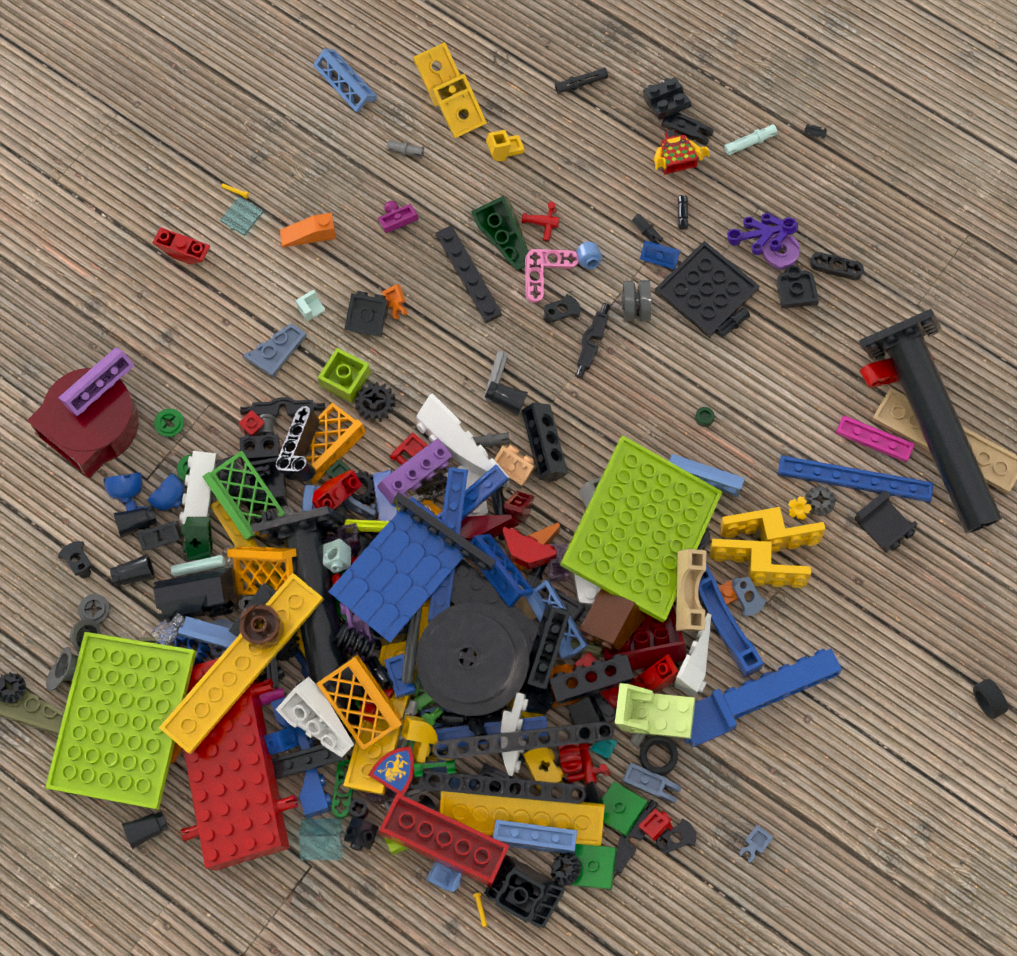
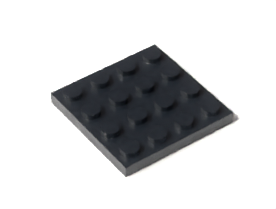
(707, 289)

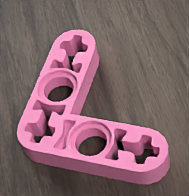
(543, 262)

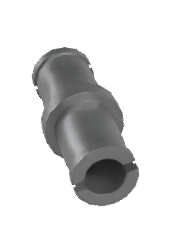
(405, 149)

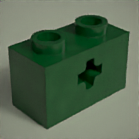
(198, 538)

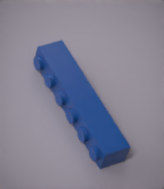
(783, 683)

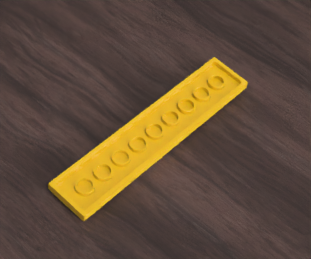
(237, 669)
(364, 760)

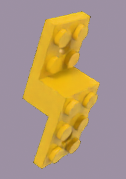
(449, 90)
(772, 529)
(759, 562)

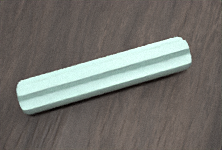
(198, 565)

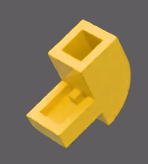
(503, 146)
(420, 732)

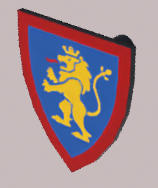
(395, 770)

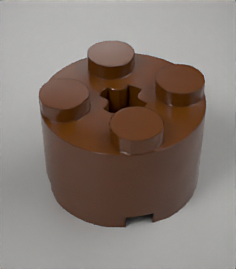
(264, 615)

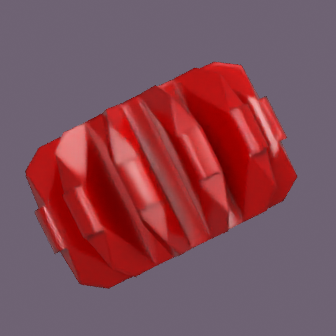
(569, 758)

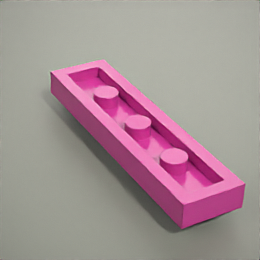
(874, 439)

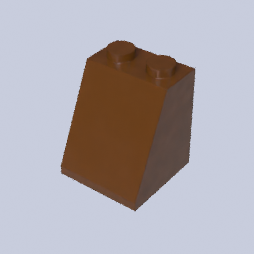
(611, 621)

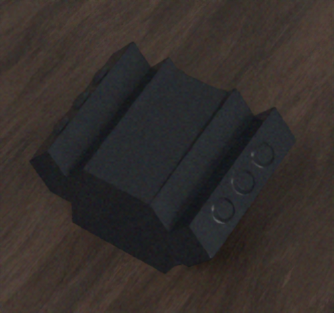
(524, 892)

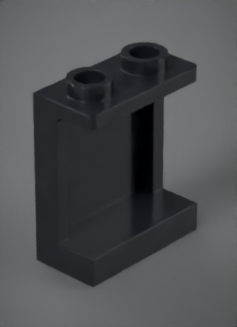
(274, 482)

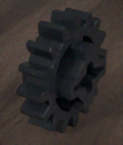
(369, 396)

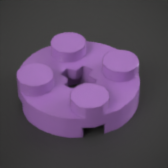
(784, 260)

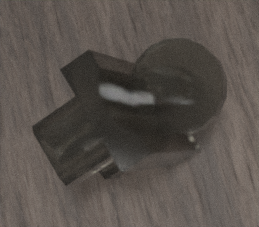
(433, 488)

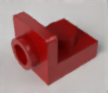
(250, 423)
(656, 824)

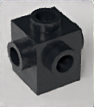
(360, 834)

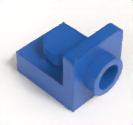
(281, 740)

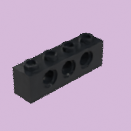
(544, 442)
(546, 645)
(584, 688)

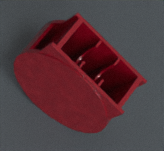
(94, 435)

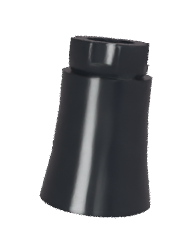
(506, 397)
(134, 520)
(133, 571)
(144, 828)

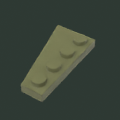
(32, 712)

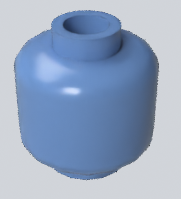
(589, 255)

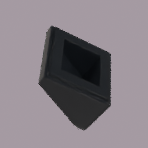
(593, 794)

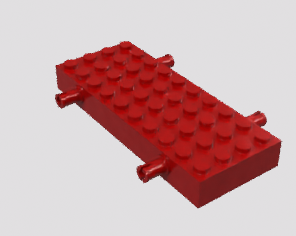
(236, 784)

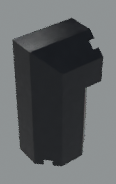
(197, 594)

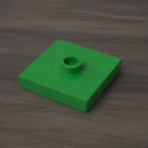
(622, 808)
(596, 866)

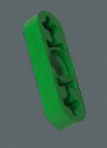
(336, 802)

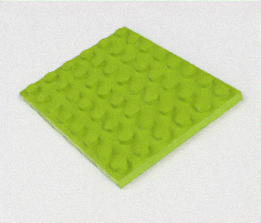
(638, 524)
(113, 717)

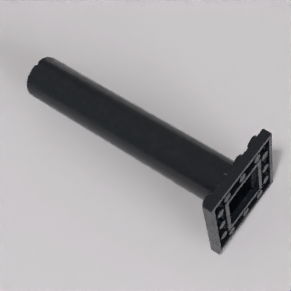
(936, 416)
(306, 534)

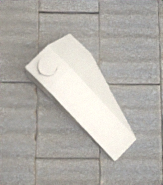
(693, 670)
(313, 713)

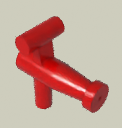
(543, 220)
(589, 772)

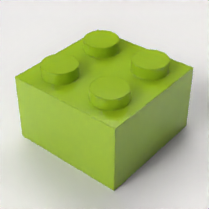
(344, 375)

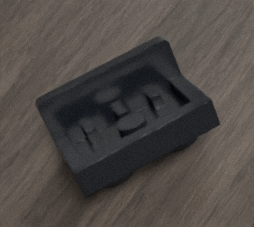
(539, 699)

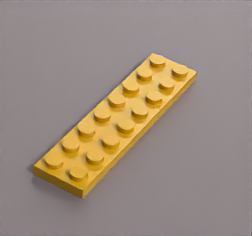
(483, 810)

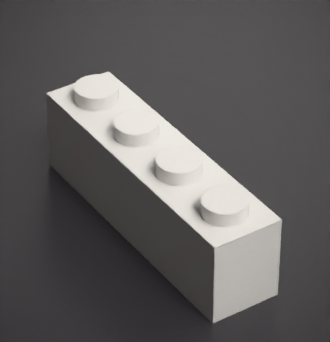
(199, 494)

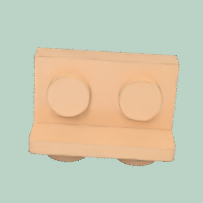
(514, 464)

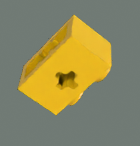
(538, 757)

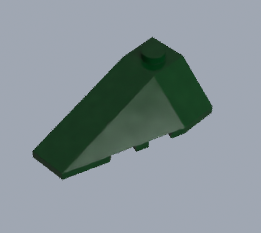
(503, 230)

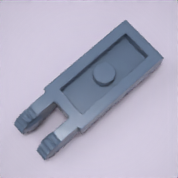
(649, 782)

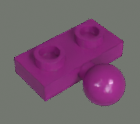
(396, 216)

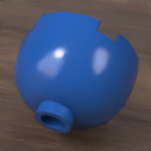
(123, 486)
(168, 494)

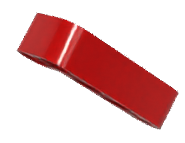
(879, 373)

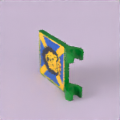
(432, 761)

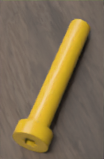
(245, 194)
(480, 909)

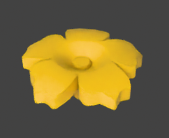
(799, 508)

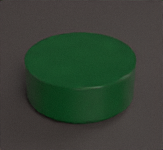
(704, 416)

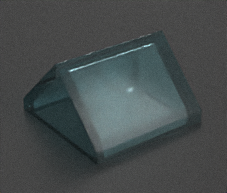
(321, 839)

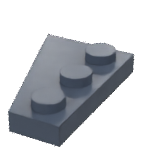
(277, 350)

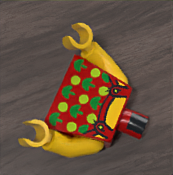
(678, 153)

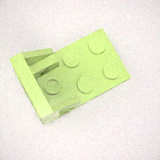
(654, 714)

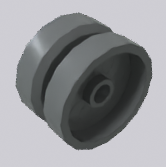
(636, 300)

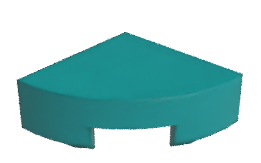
(604, 748)

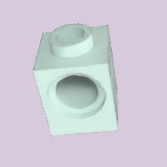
(336, 555)

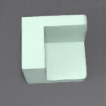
(310, 305)

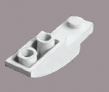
(512, 722)

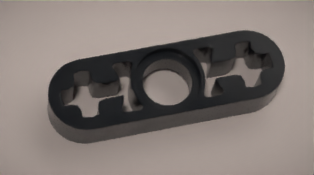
(833, 259)

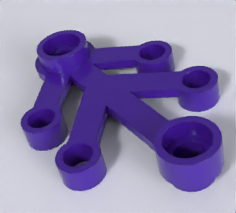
(783, 227)

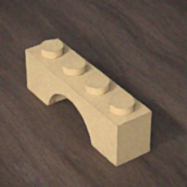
(690, 568)

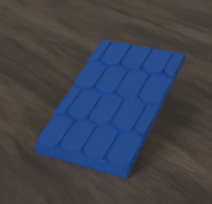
(396, 574)

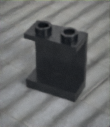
(885, 523)

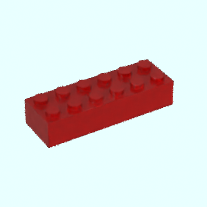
(443, 839)

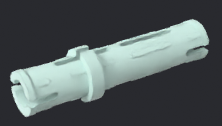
(754, 138)

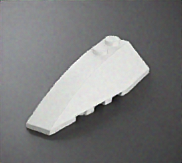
(441, 423)

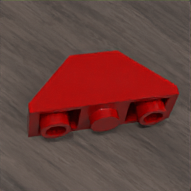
(180, 246)
(336, 490)
(527, 550)
(658, 675)

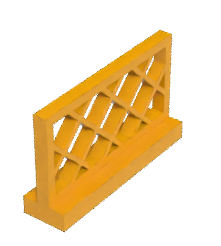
(340, 446)
(261, 556)
(377, 697)

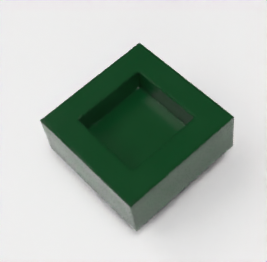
(337, 469)

